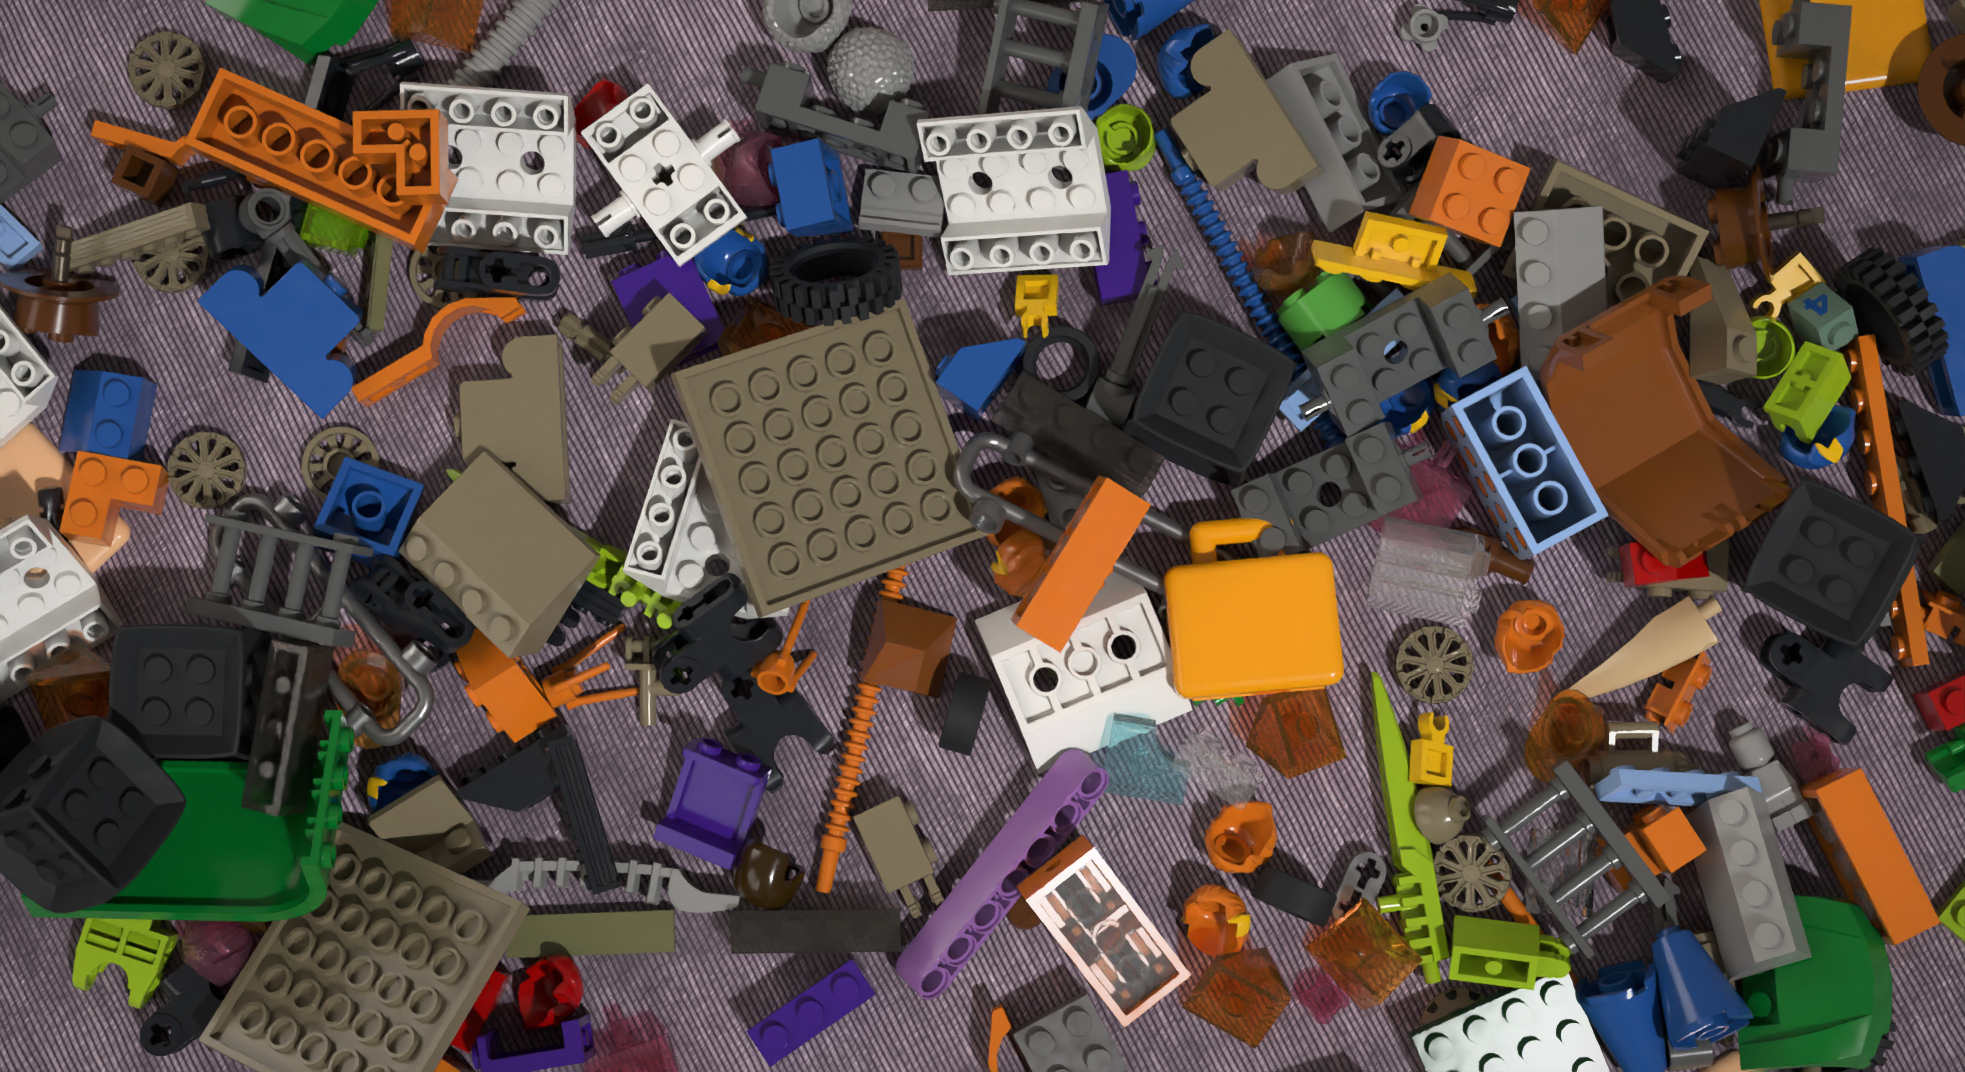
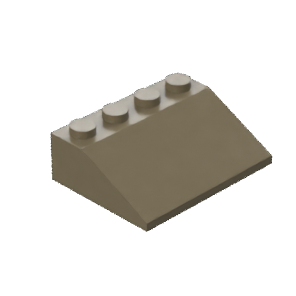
(1639, 236)
(500, 556)

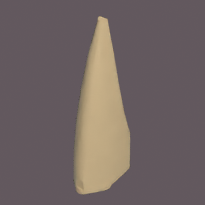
(1661, 644)

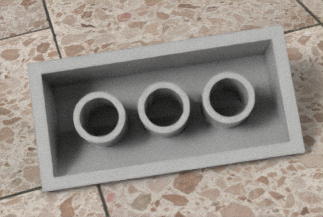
(1341, 138)
(1557, 276)
(1747, 885)

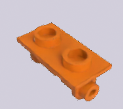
(1942, 614)
(1674, 704)

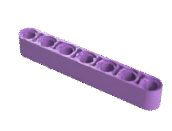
(990, 884)

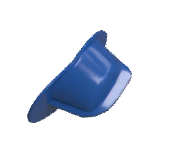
(1112, 77)

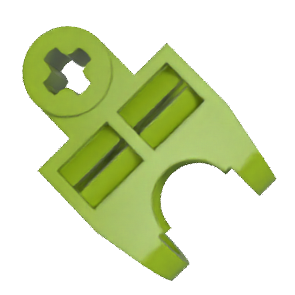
(134, 945)

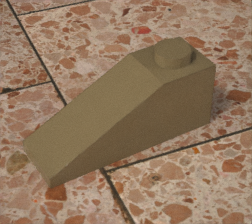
(1720, 330)

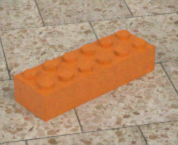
(306, 158)

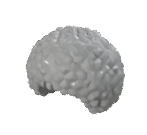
(806, 24)
(870, 69)

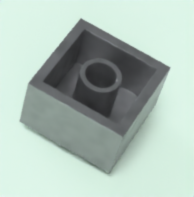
(1069, 1040)

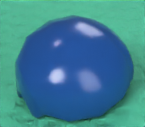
(1396, 100)

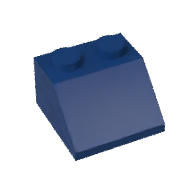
(810, 189)
(977, 374)
(108, 414)
(369, 506)

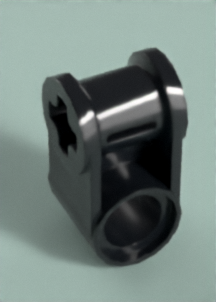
(1415, 142)

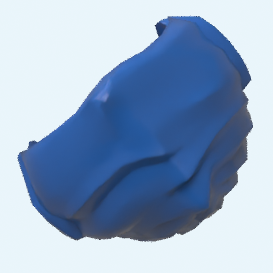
(1176, 57)

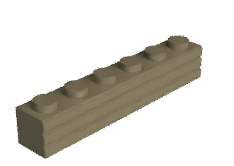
(137, 237)

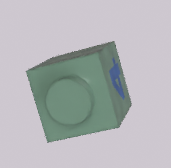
(1823, 318)

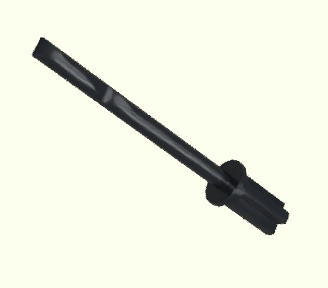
(626, 239)

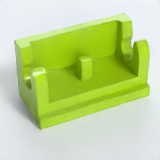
(1808, 391)

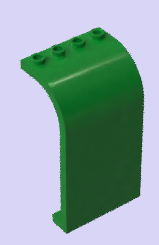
(233, 859)

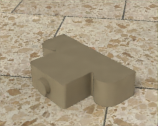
(1241, 124)
(522, 417)

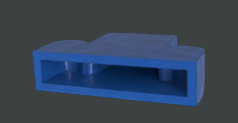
(1943, 276)
(291, 327)

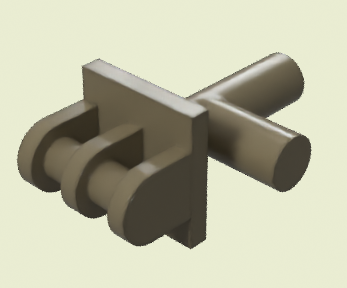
(648, 684)

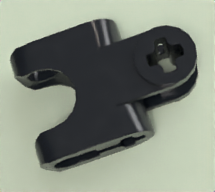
(476, 271)
(411, 608)
(709, 641)
(1818, 679)
(768, 719)
(188, 1013)

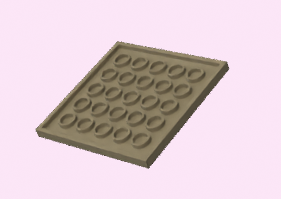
(827, 456)
(371, 972)

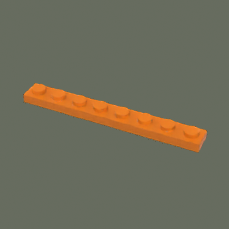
(1883, 484)

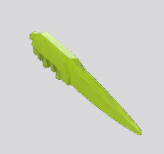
(609, 575)
(1410, 851)

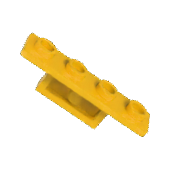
(1391, 252)

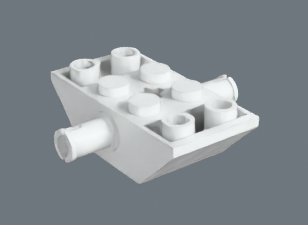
(639, 144)

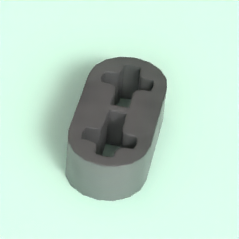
(1350, 878)

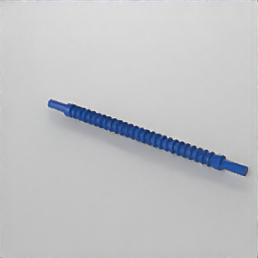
(1185, 176)

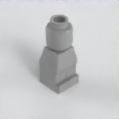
(1779, 788)

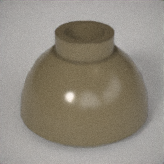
(1440, 813)

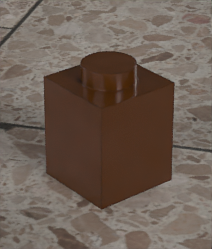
(144, 176)

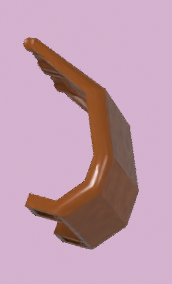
(1649, 431)

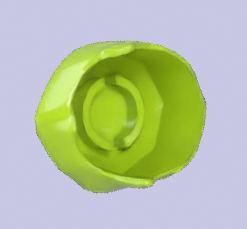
(1125, 138)
(1774, 347)

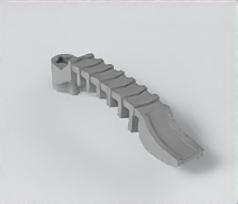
(681, 890)

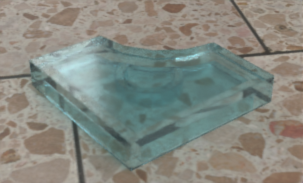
(1140, 764)

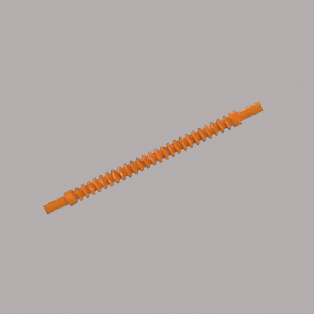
(834, 840)

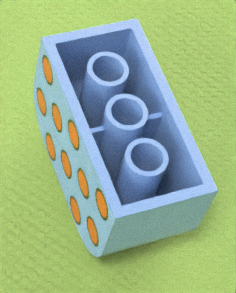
(1521, 465)

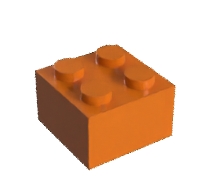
(1469, 191)

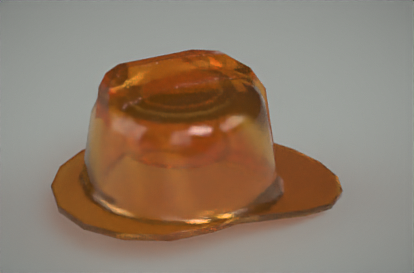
(376, 685)
(1565, 730)

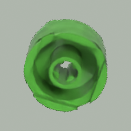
(1324, 310)

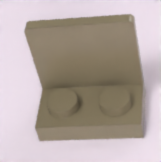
(433, 826)

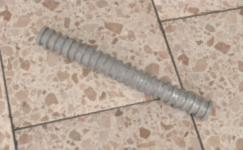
(503, 43)

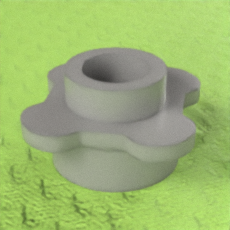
(1435, 22)

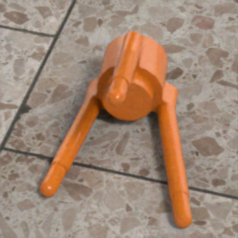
(777, 671)
(566, 685)

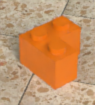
(414, 143)
(101, 488)
(504, 687)
(1660, 838)

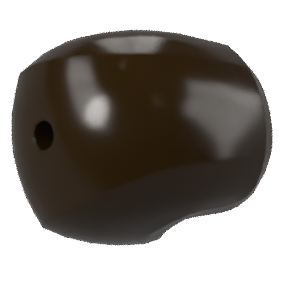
(764, 876)

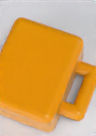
(1885, 44)
(1250, 620)

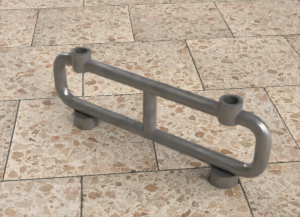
(992, 510)
(411, 662)

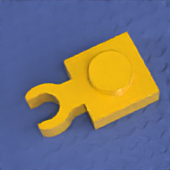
(1790, 281)
(1036, 300)
(1429, 757)

